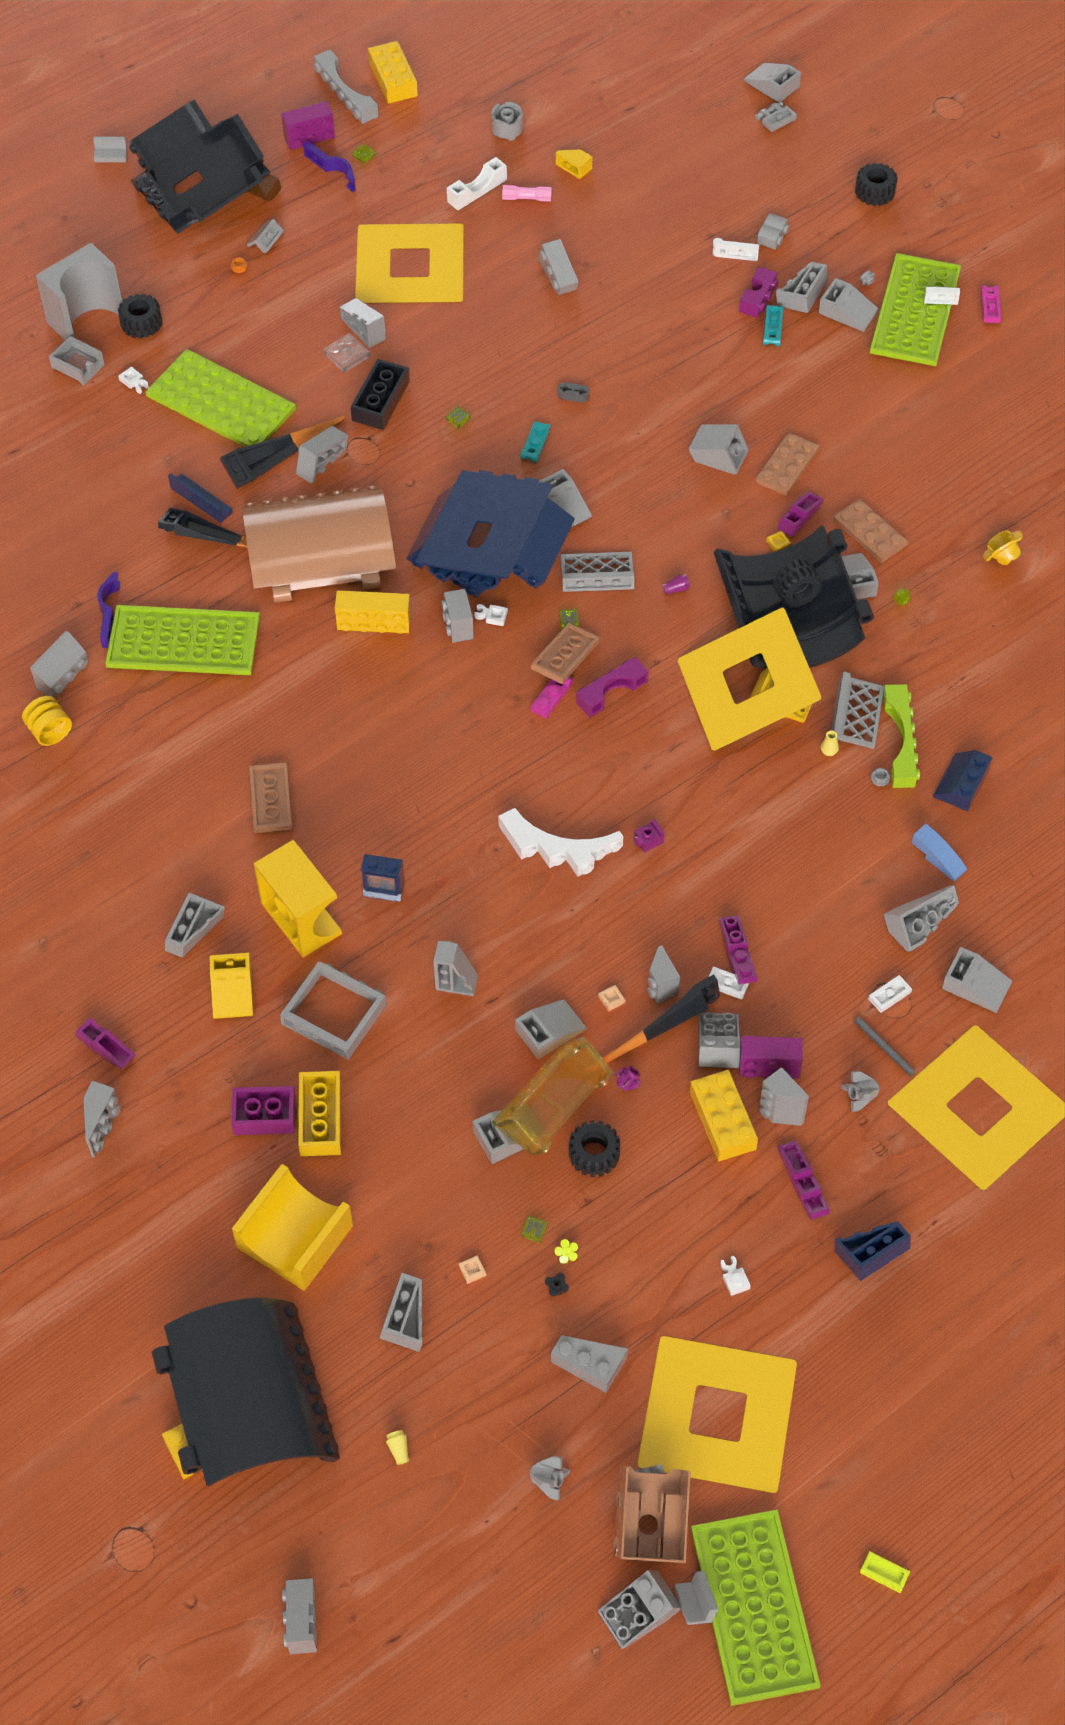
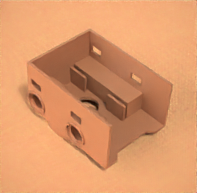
(662, 1497)

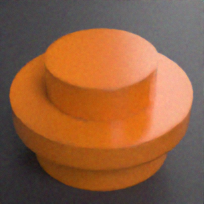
(239, 265)

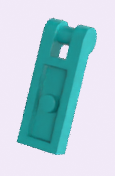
(773, 325)
(535, 441)

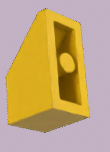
(574, 161)

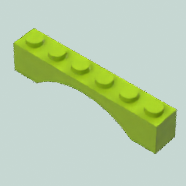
(896, 704)

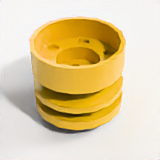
(46, 720)

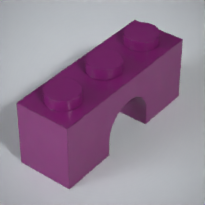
(755, 301)

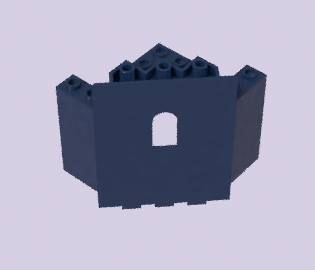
(523, 536)

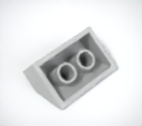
(59, 665)
(783, 1099)

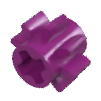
(628, 1078)

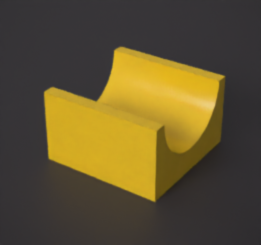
(296, 897)
(291, 1229)

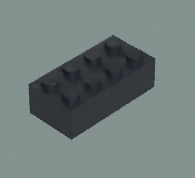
(380, 394)

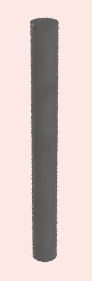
(884, 1046)

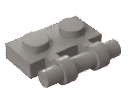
(776, 116)

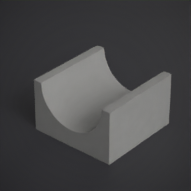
(78, 285)

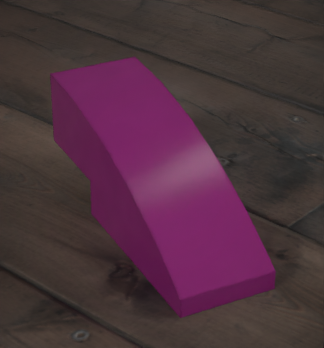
(800, 513)
(104, 1044)

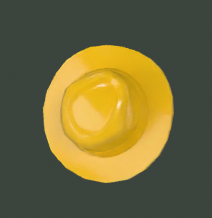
(1004, 547)

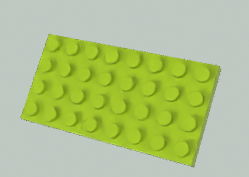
(906, 324)
(220, 399)
(183, 640)
(759, 1608)

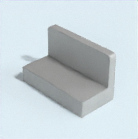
(110, 149)
(266, 235)
(696, 1600)

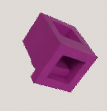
(649, 836)

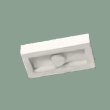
(941, 295)
(728, 983)
(890, 994)

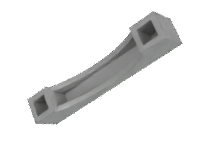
(362, 106)

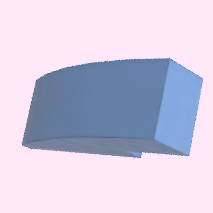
(939, 852)

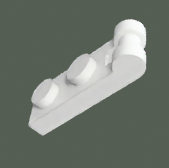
(735, 250)

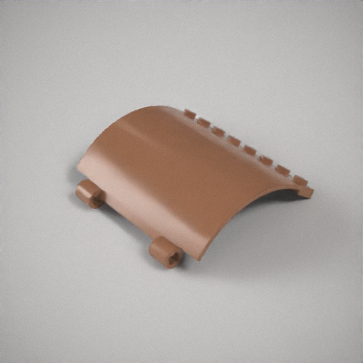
(319, 540)

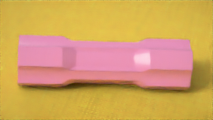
(513, 192)

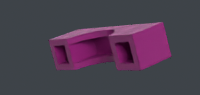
(628, 675)

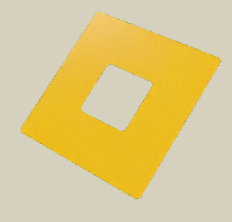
(373, 263)
(792, 678)
(986, 1156)
(666, 1438)

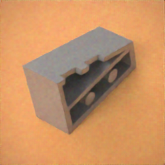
(558, 267)
(804, 289)
(192, 924)
(589, 1360)
(300, 1616)

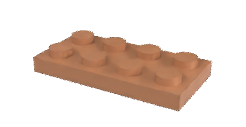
(787, 464)
(870, 531)
(565, 653)
(270, 797)

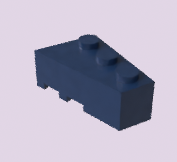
(873, 1249)

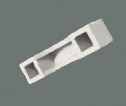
(492, 175)

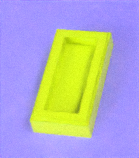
(884, 1572)

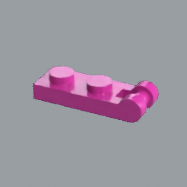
(990, 304)
(550, 697)

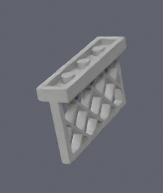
(598, 579)
(842, 704)

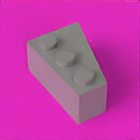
(364, 322)
(319, 452)
(453, 970)
(404, 1316)

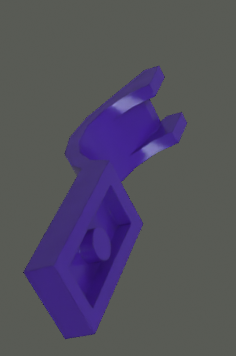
(329, 163)
(108, 587)

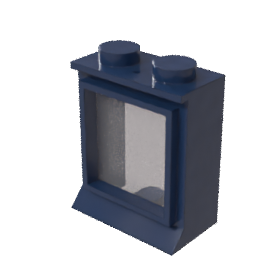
(382, 877)

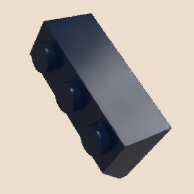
(963, 778)

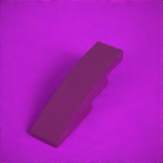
(803, 1180)

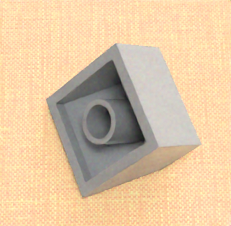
(663, 978)

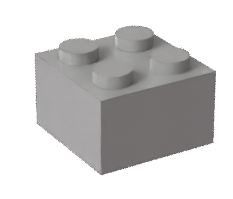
(457, 615)

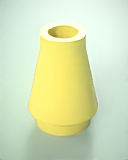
(830, 744)
(398, 1446)

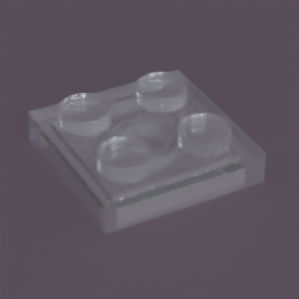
(346, 352)

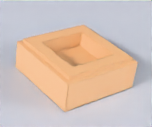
(611, 998)
(472, 1269)

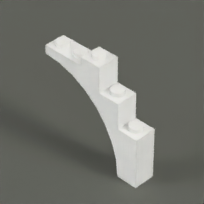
(554, 849)

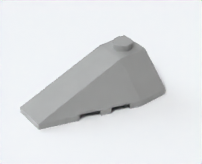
(916, 919)

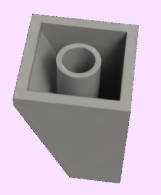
(719, 447)

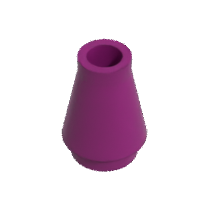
(677, 584)

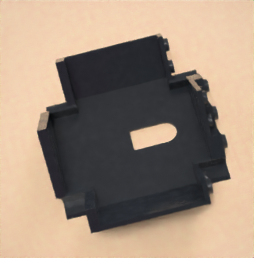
(188, 144)

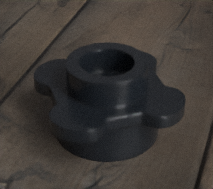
(557, 1290)

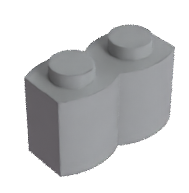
(773, 231)

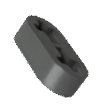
(573, 392)

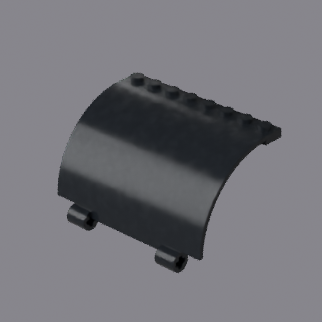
(825, 625)
(244, 1388)

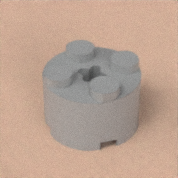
(507, 120)

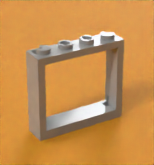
(321, 1036)

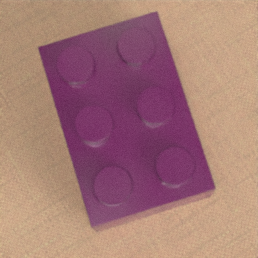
(309, 124)
(768, 1054)
(263, 1110)

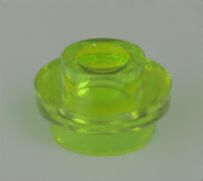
(902, 596)

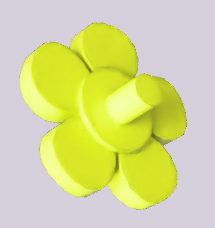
(566, 1251)

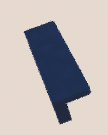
(200, 497)

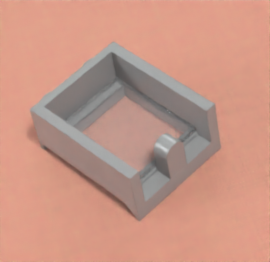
(77, 360)

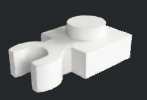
(133, 378)
(494, 614)
(734, 1278)

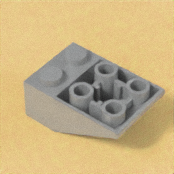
(775, 80)
(847, 305)
(567, 496)
(861, 575)
(976, 980)
(548, 1027)
(719, 1040)
(100, 1109)
(492, 1140)
(639, 1608)

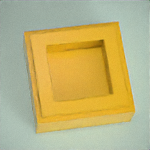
(778, 541)

